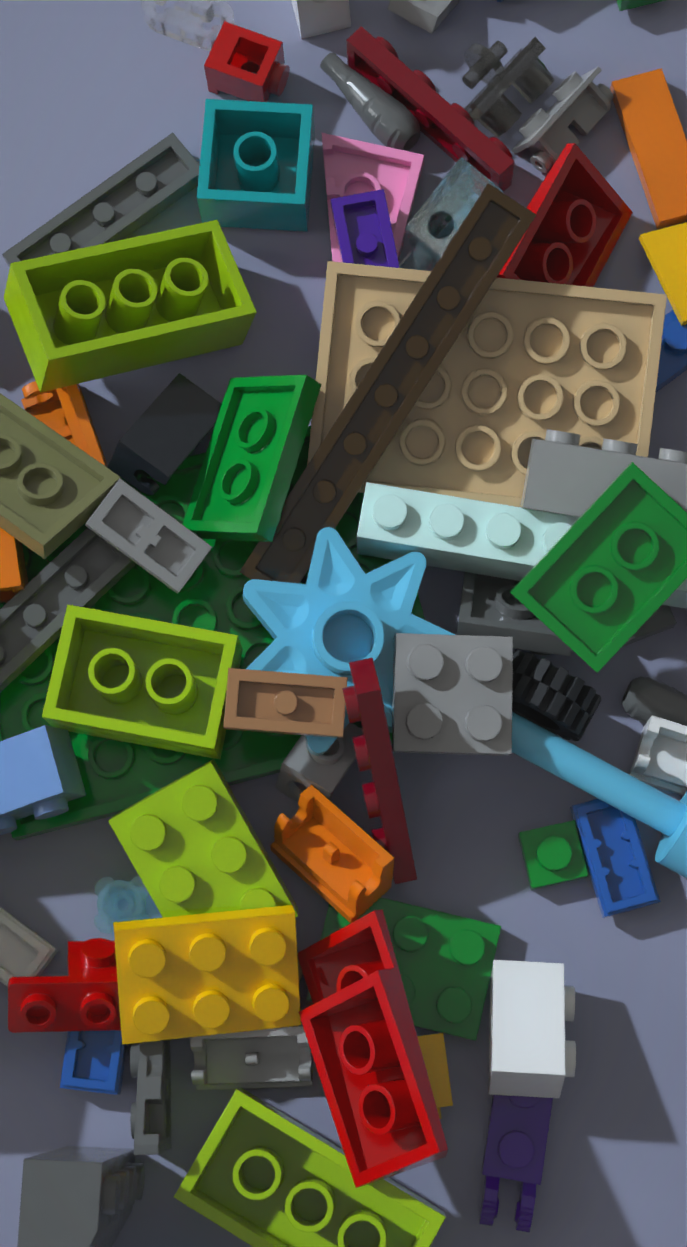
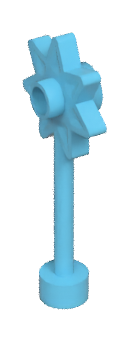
(354, 617)

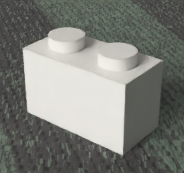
(529, 1029)

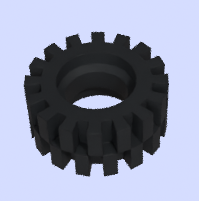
(551, 696)

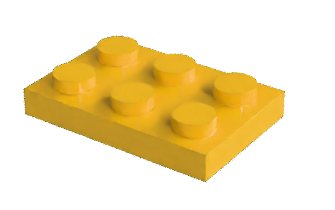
(207, 974)

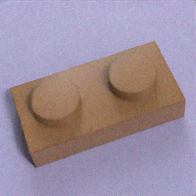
(285, 703)

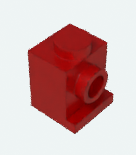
(237, 55)

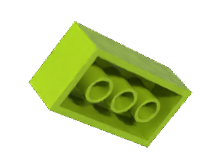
(128, 304)
(294, 1188)

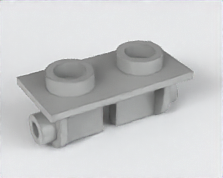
(577, 103)

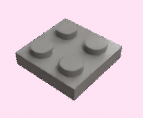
(452, 694)

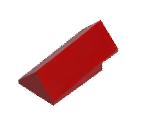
(573, 226)
(369, 1052)

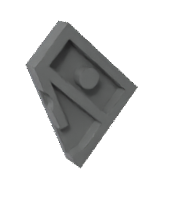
(152, 1110)

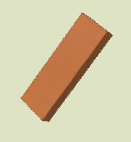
(655, 143)

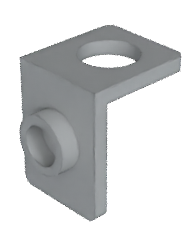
(321, 771)

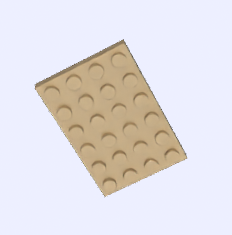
(520, 366)

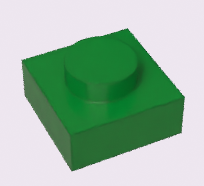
(552, 855)

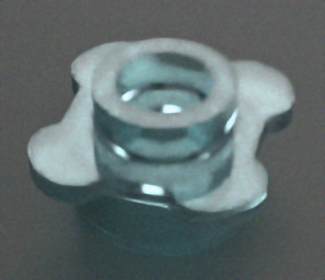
(110, 893)

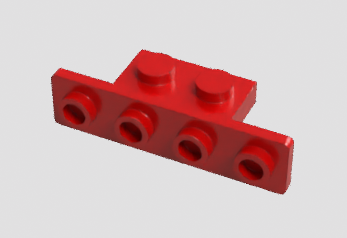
(73, 1002)

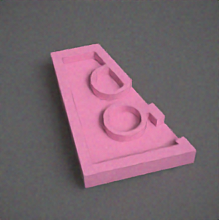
(366, 167)

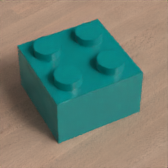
(256, 164)

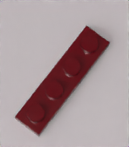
(442, 123)
(376, 754)

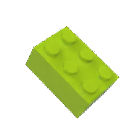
(141, 681)
(199, 848)

